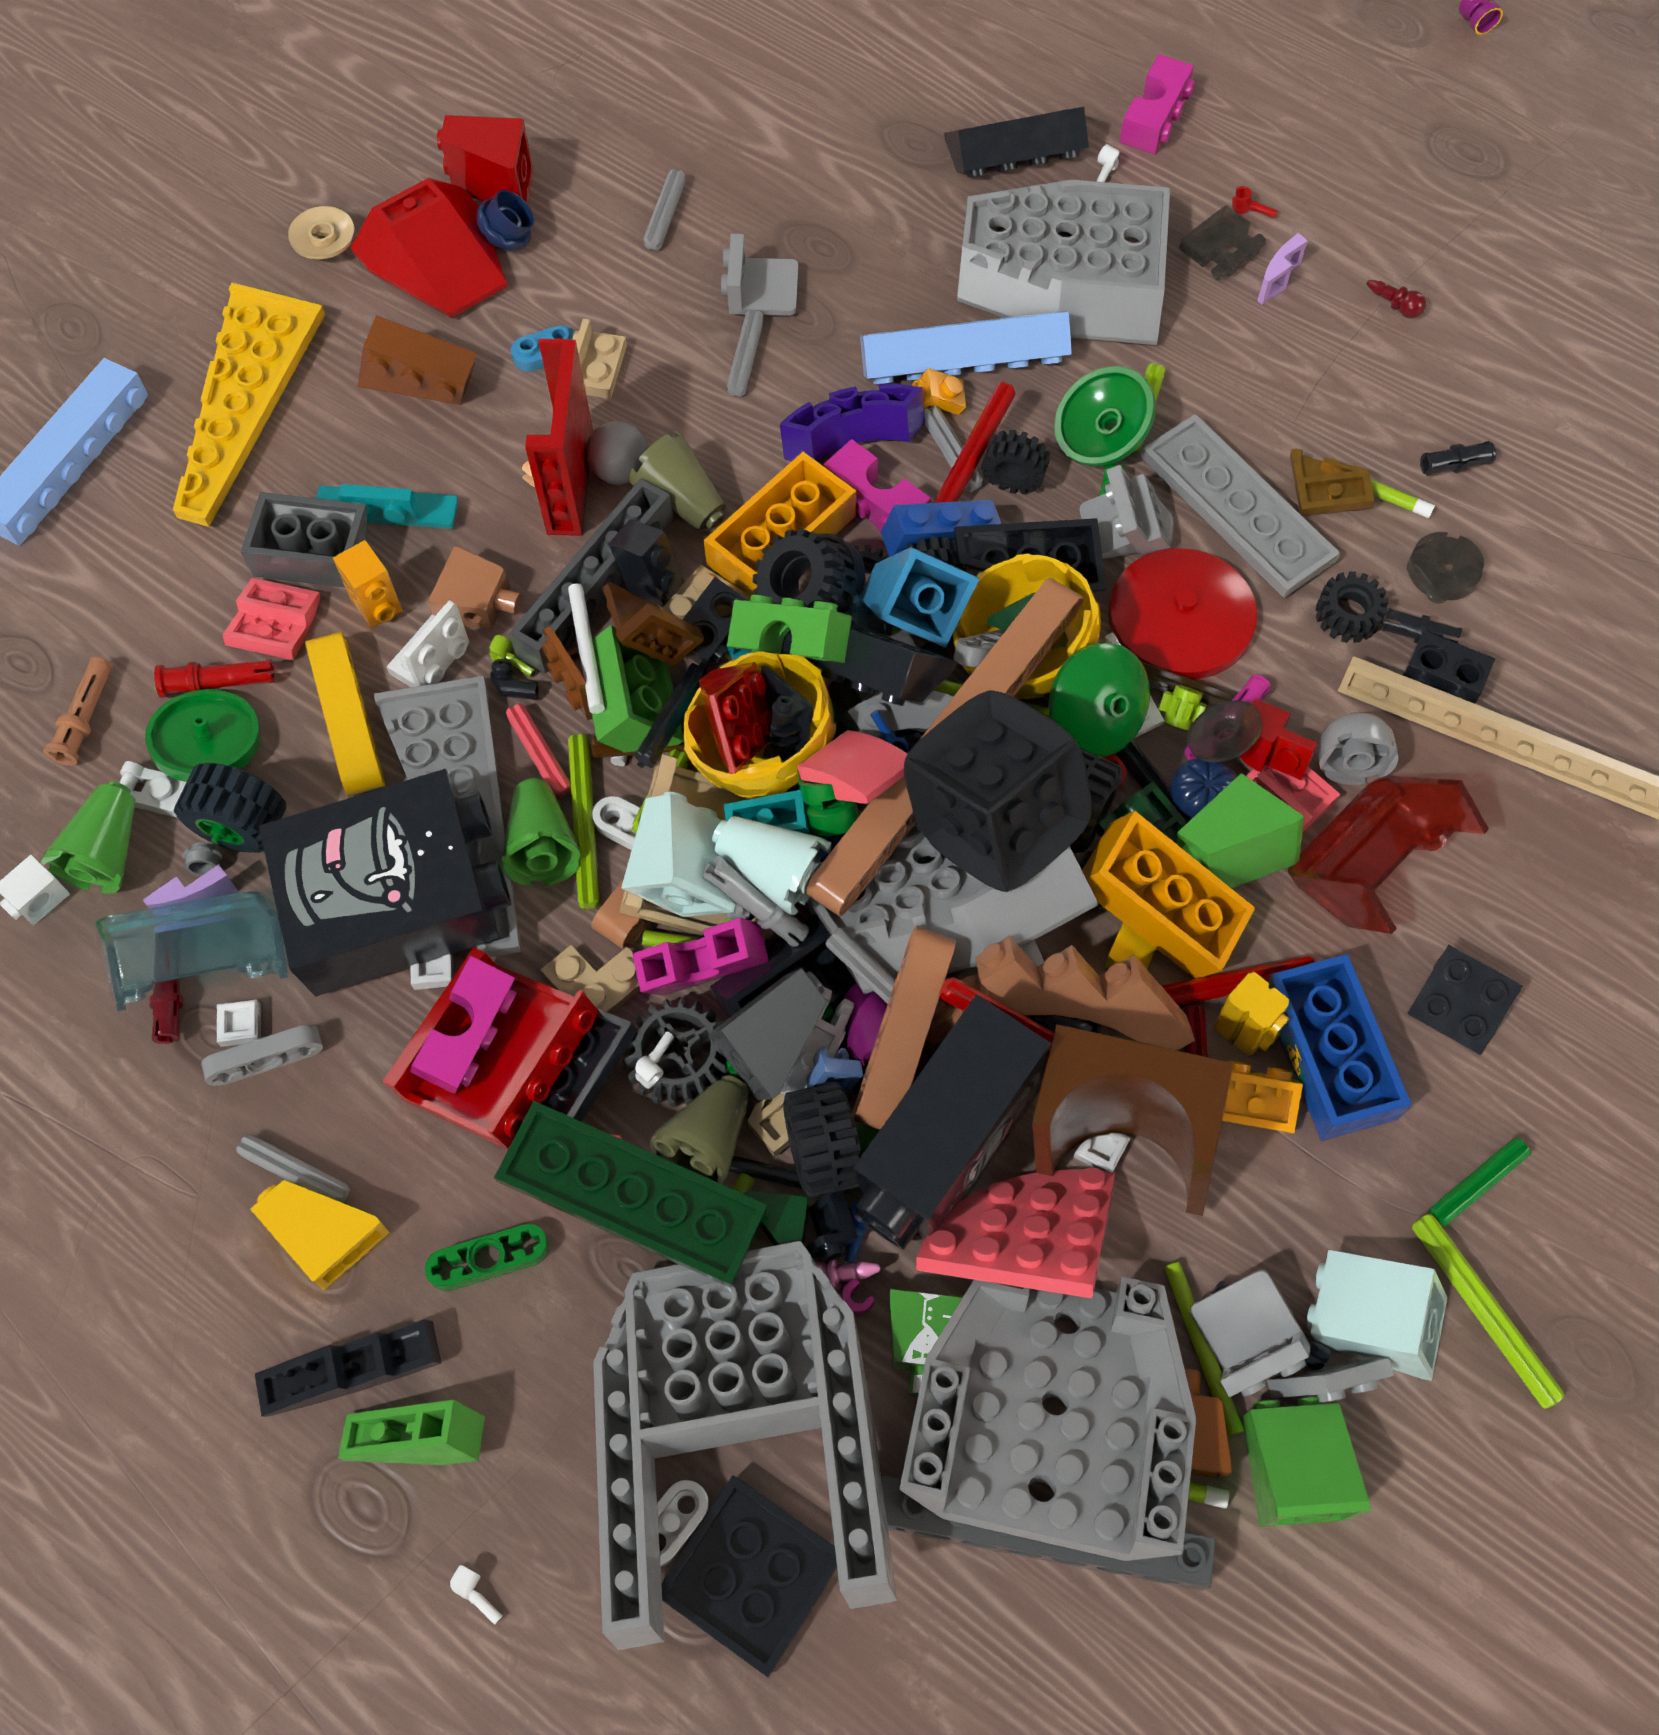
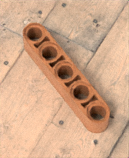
(904, 1026)

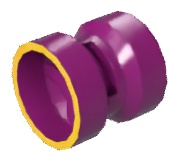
(1482, 14)

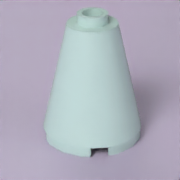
(771, 858)

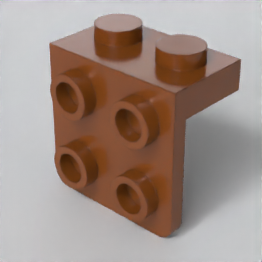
(566, 667)

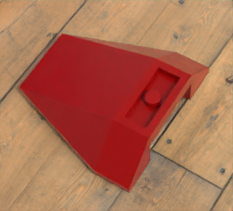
(431, 247)

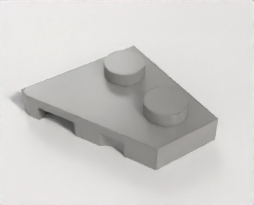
(1331, 1381)

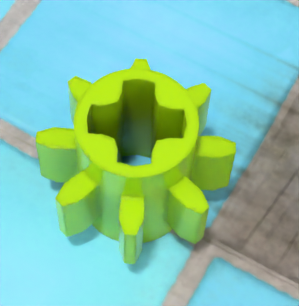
(1182, 706)

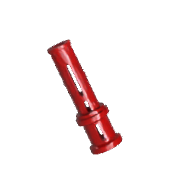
(195, 677)

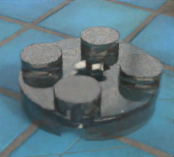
(1439, 583)

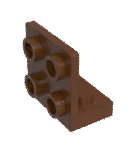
(649, 628)

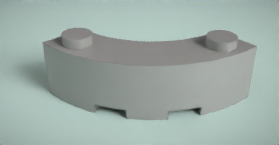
(906, 718)

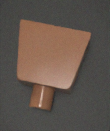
(477, 589)

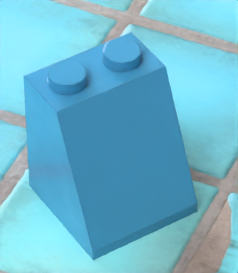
(919, 594)

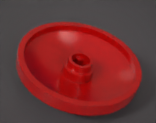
(1183, 612)

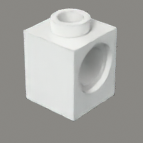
(31, 891)

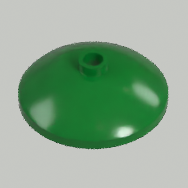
(1095, 405)
(1086, 692)

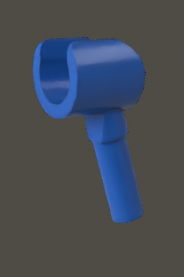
(886, 732)
(860, 1228)

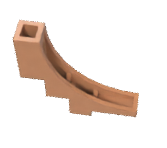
(1069, 987)

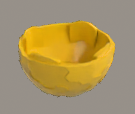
(1014, 580)
(762, 775)

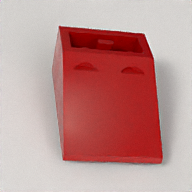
(737, 712)

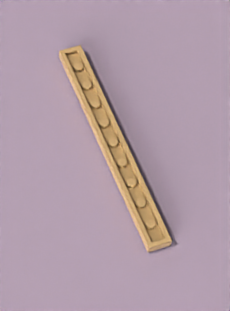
(1502, 736)

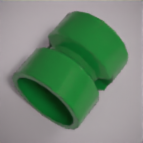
(824, 812)

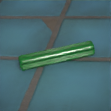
(1480, 1181)

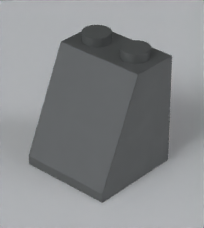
(771, 1032)

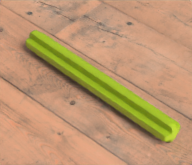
(583, 821)
(1488, 1311)

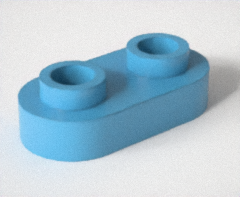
(526, 349)

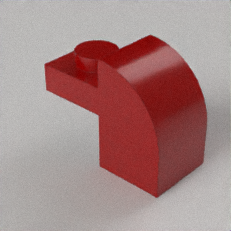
(1278, 746)

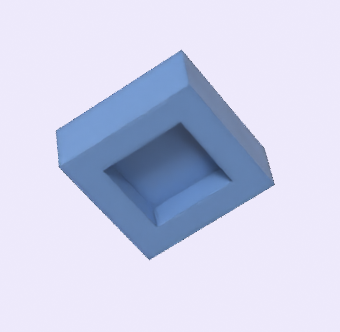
(837, 1069)

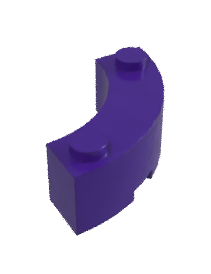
(880, 414)

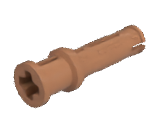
(76, 728)

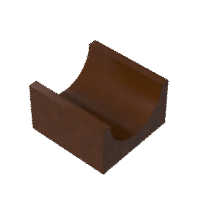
(1135, 1088)

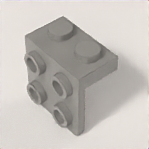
(758, 282)
(1251, 1333)

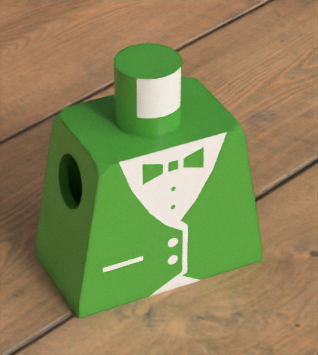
(915, 1327)

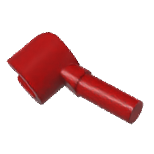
(1242, 203)

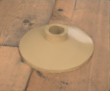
(321, 232)

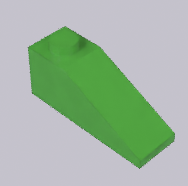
(414, 1434)

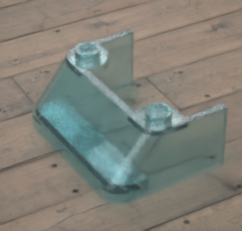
(189, 941)

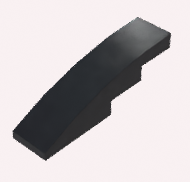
(347, 1368)

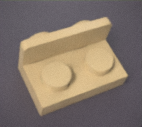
(599, 359)

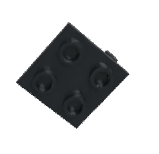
(790, 716)
(1464, 999)

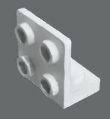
(431, 649)

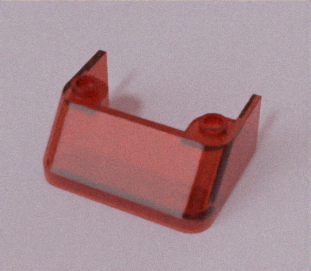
(1374, 837)

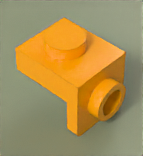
(942, 391)

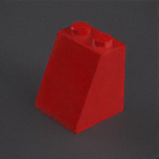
(486, 155)

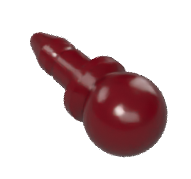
(1410, 303)

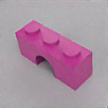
(1151, 118)
(860, 470)
(721, 952)
(449, 1059)

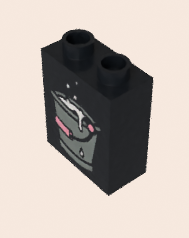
(383, 881)
(950, 1123)

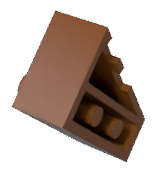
(414, 363)

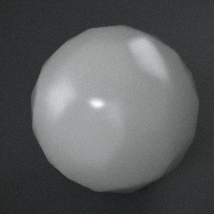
(614, 451)

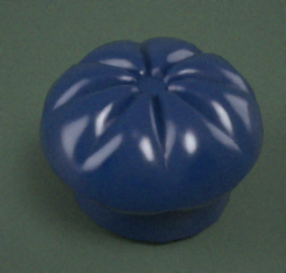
(506, 221)
(1198, 784)

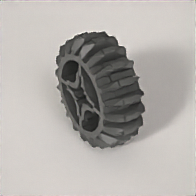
(687, 1042)

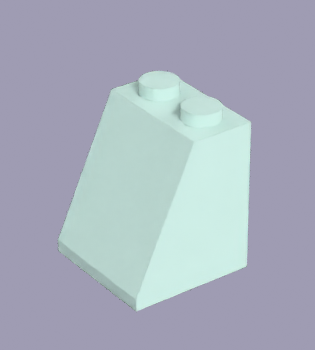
(670, 858)
(1379, 1311)

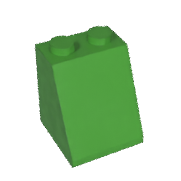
(1244, 834)
(1302, 1464)

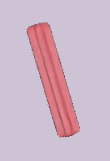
(538, 750)

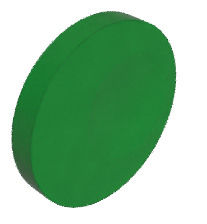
(202, 729)

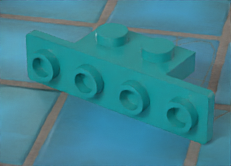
(397, 505)

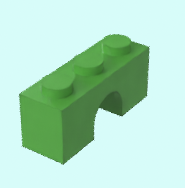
(815, 631)

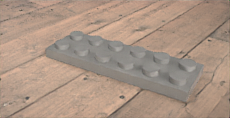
(1240, 505)

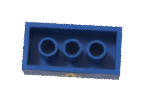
(1338, 1049)

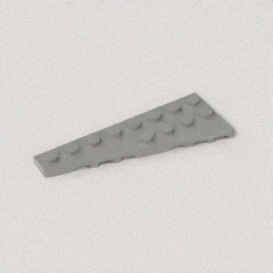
(453, 730)

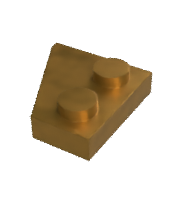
(1329, 485)

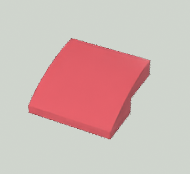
(272, 618)
(855, 766)
(1307, 796)

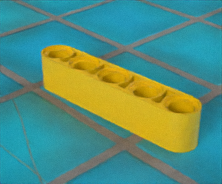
(345, 714)

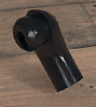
(509, 684)

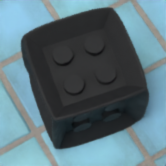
(998, 789)

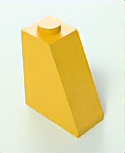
(317, 1230)

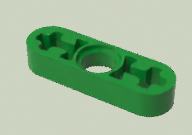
(459, 1276)

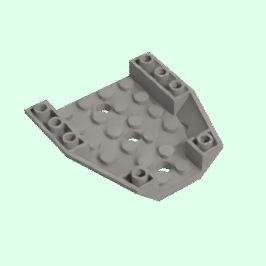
(1094, 275)
(954, 905)
(1113, 1456)

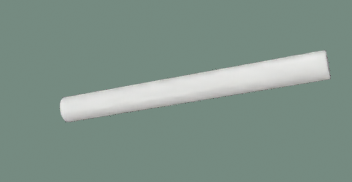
(586, 649)

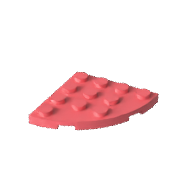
(1027, 1232)

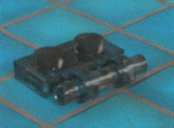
(1215, 236)

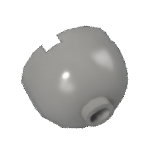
(1357, 748)

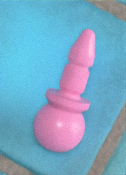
(847, 1272)

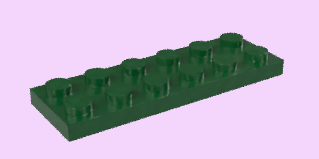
(631, 1193)

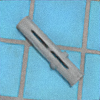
(754, 901)

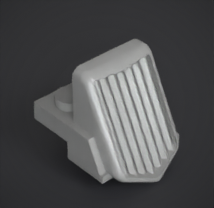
(1129, 516)

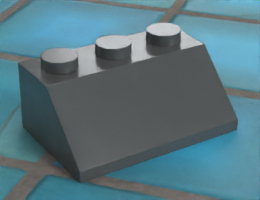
(300, 536)

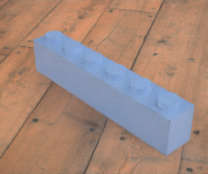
(966, 345)
(66, 447)

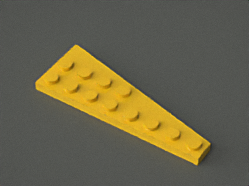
(251, 367)

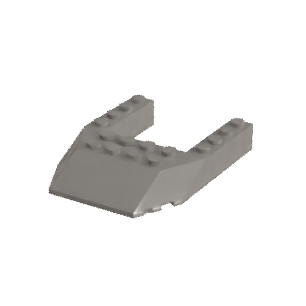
(725, 1368)

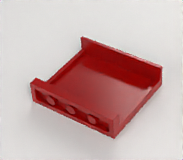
(560, 458)
(518, 1067)

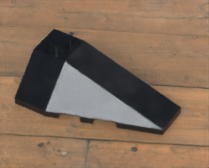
(1066, 540)

